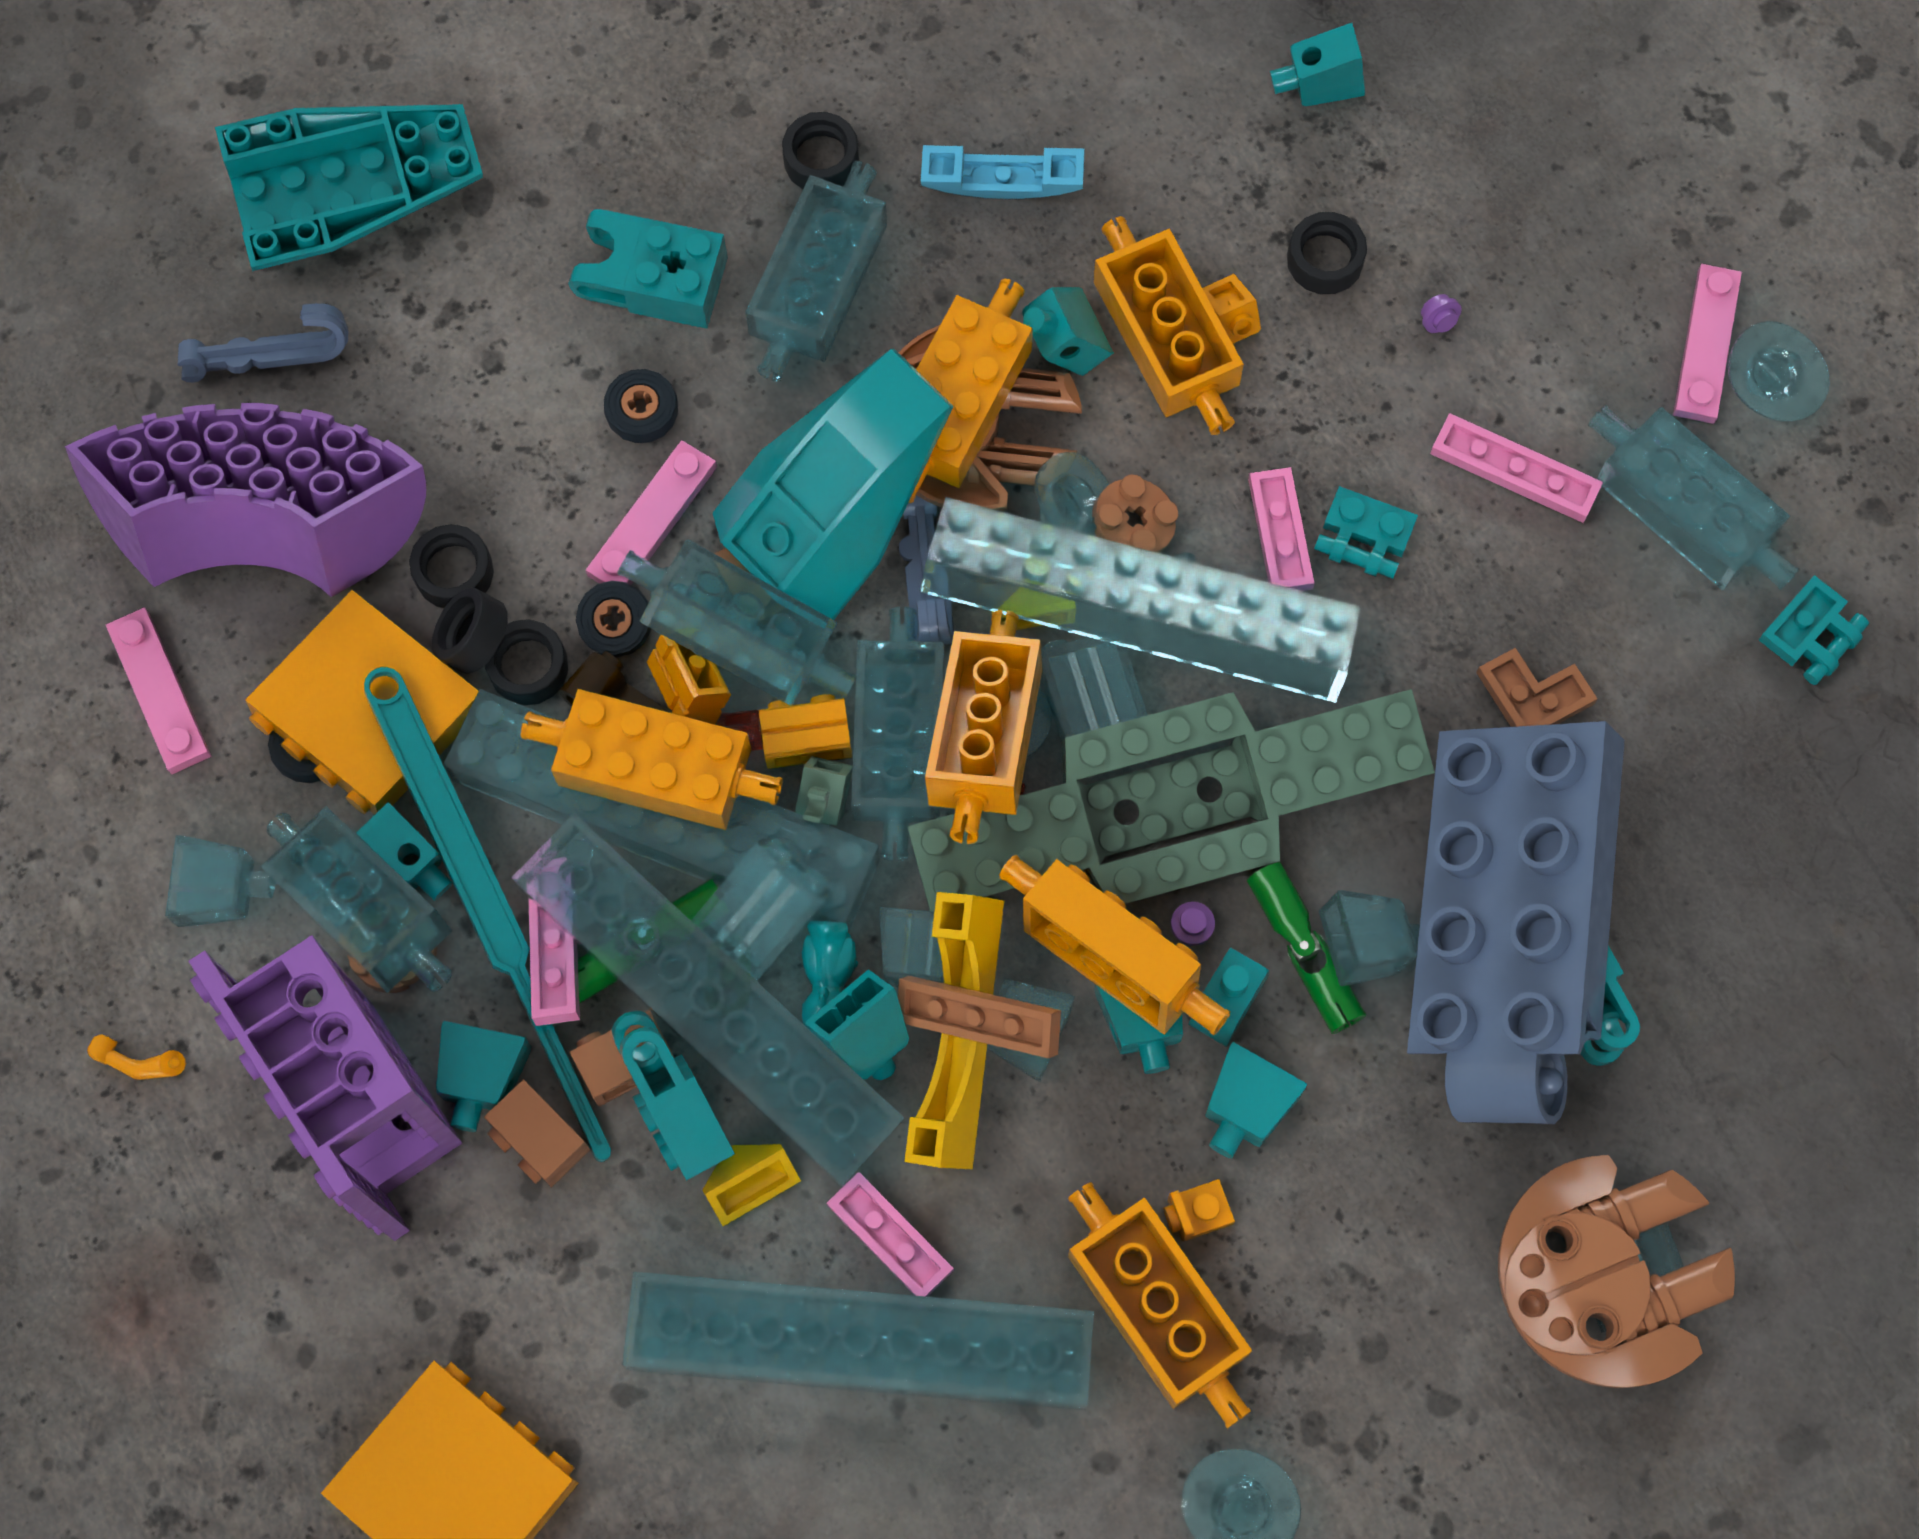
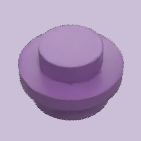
(1440, 313)
(1193, 923)

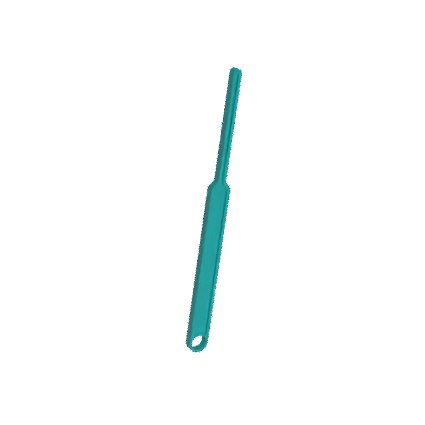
(472, 877)

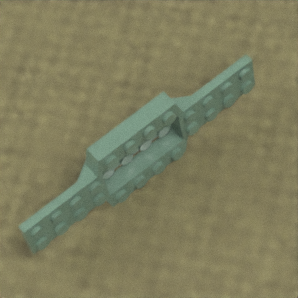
(1258, 775)

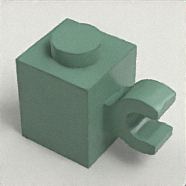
(824, 791)

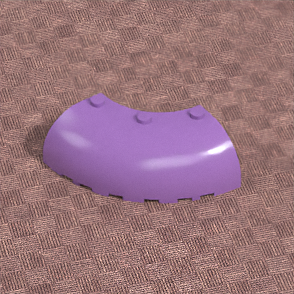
(251, 493)

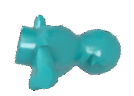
(827, 962)

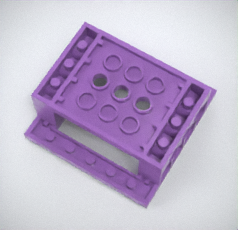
(332, 1077)

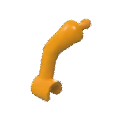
(164, 1065)

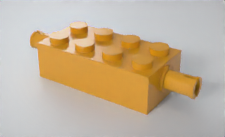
(1168, 323)
(974, 368)
(984, 724)
(651, 759)
(1112, 945)
(1159, 1303)

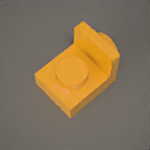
(1234, 307)
(1198, 1210)

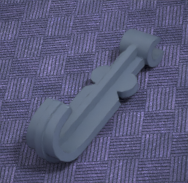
(270, 351)
(934, 613)

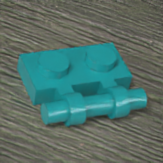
(1370, 523)
(1804, 620)

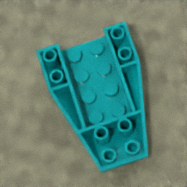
(339, 173)
(835, 485)

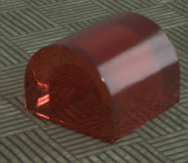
(747, 722)

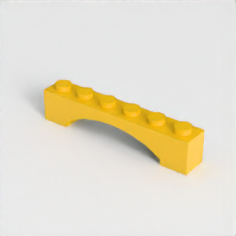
(948, 1118)

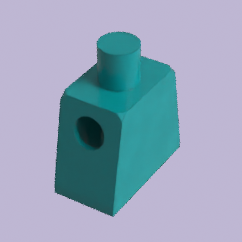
(1323, 68)
(1067, 329)
(395, 840)
(1235, 989)
(863, 1026)
(1135, 1034)
(477, 1069)
(1249, 1100)

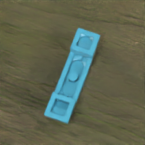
(1002, 175)

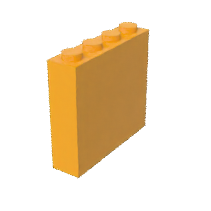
(322, 708)
(450, 1469)

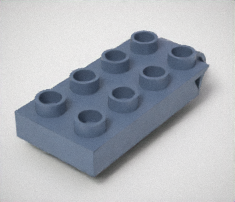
(1516, 913)

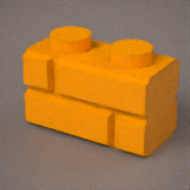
(688, 681)
(805, 731)

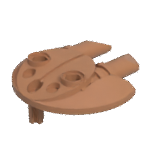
(997, 459)
(1602, 1276)

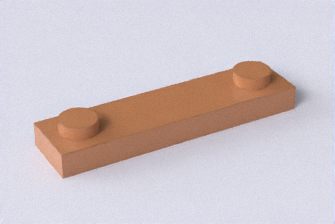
(980, 1016)

